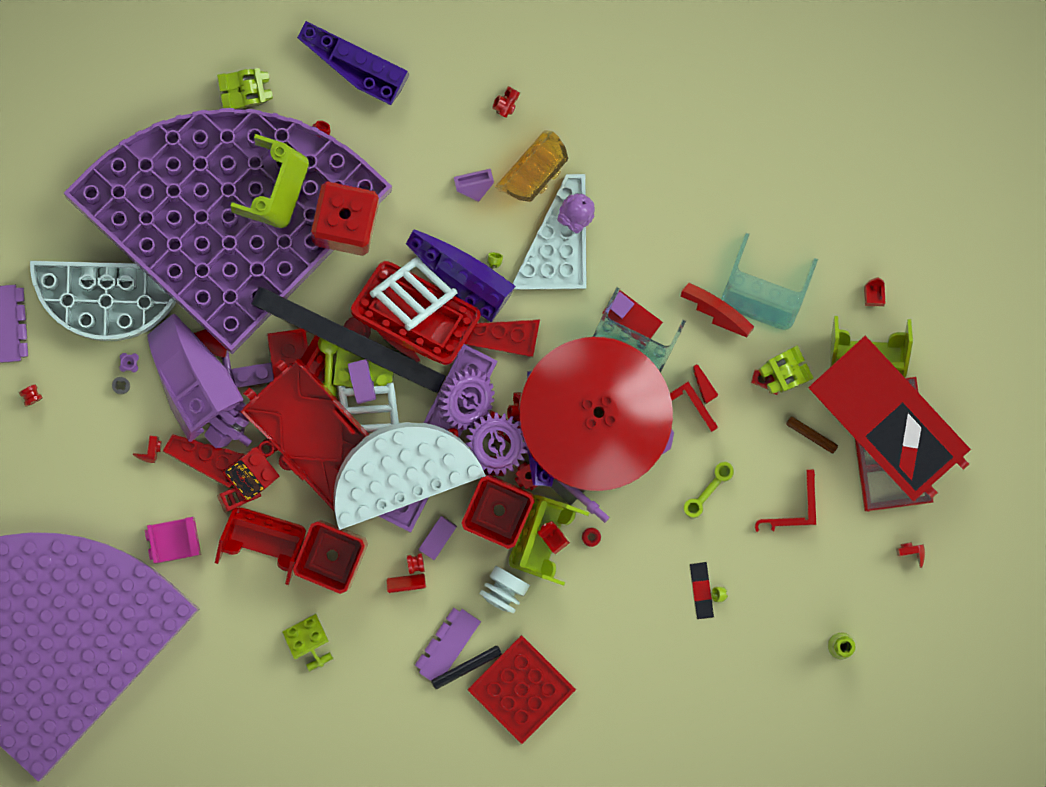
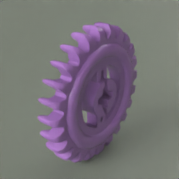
(453, 396)
(492, 425)

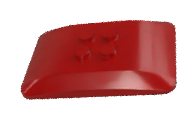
(436, 337)

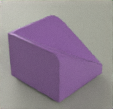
(216, 438)

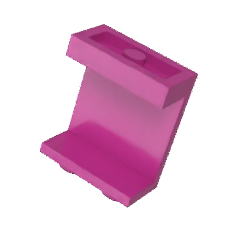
(173, 540)

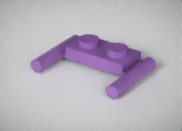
(250, 374)

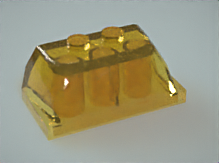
(535, 168)

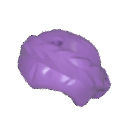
(576, 212)

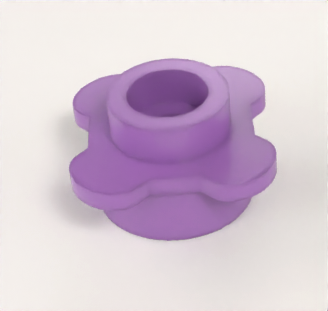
(130, 367)

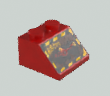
(251, 474)

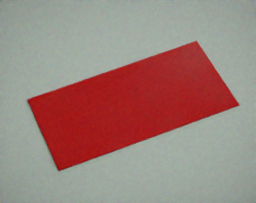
(637, 319)

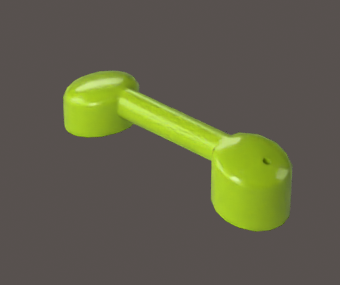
(328, 349)
(723, 472)

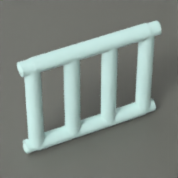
(422, 313)
(391, 407)

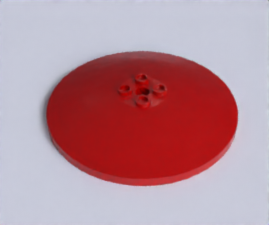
(560, 419)

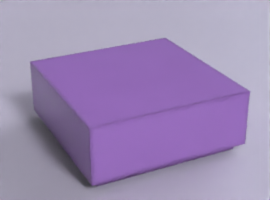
(621, 305)

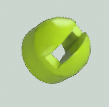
(494, 259)
(719, 594)

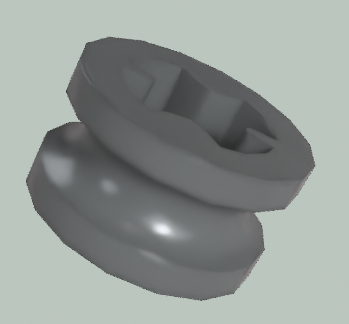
(121, 379)

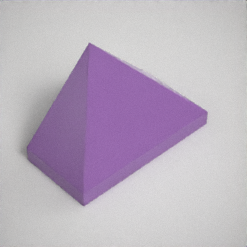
(474, 184)

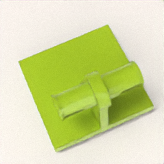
(305, 638)

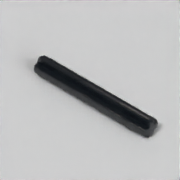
(466, 667)

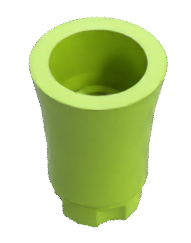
(834, 645)

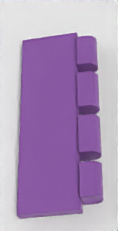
(10, 330)
(451, 644)

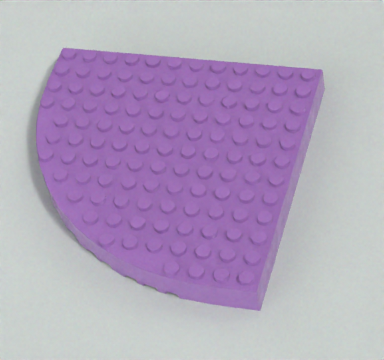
(170, 201)
(73, 638)

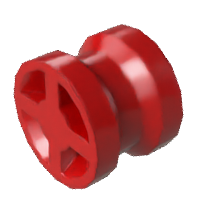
(30, 395)
(415, 563)

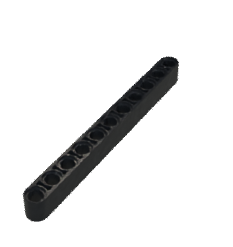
(347, 339)

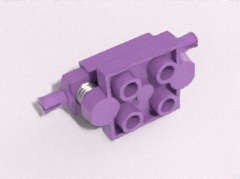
(232, 423)

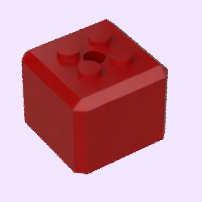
(349, 234)
(485, 523)
(314, 564)

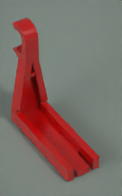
(697, 402)
(797, 521)

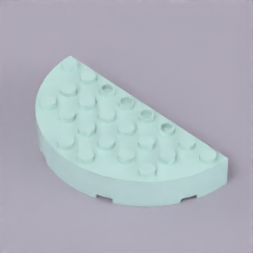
(100, 298)
(400, 468)

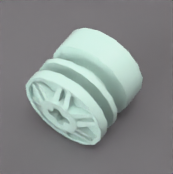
(504, 589)

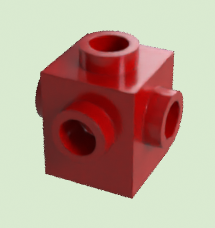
(521, 480)

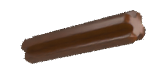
(812, 435)

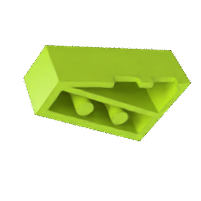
(379, 375)

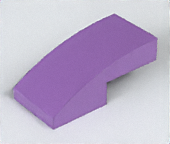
(362, 381)
(437, 537)

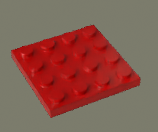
(521, 689)

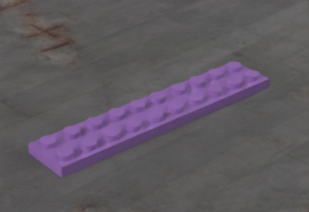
(467, 358)

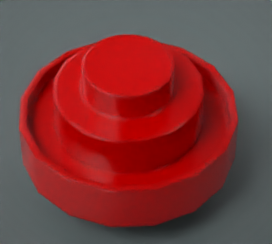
(358, 327)

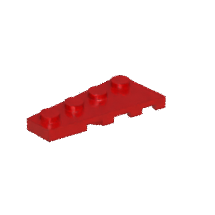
(508, 337)
(202, 457)

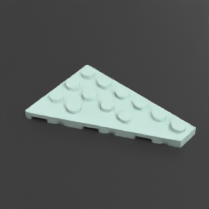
(556, 253)

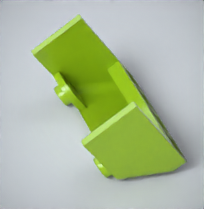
(281, 205)
(896, 350)
(531, 551)

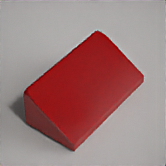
(314, 358)
(406, 583)

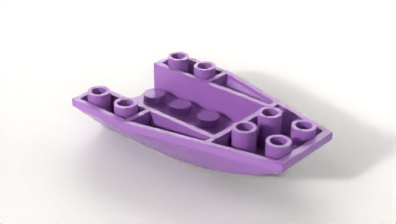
(191, 376)

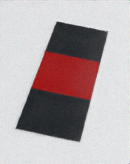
(701, 590)

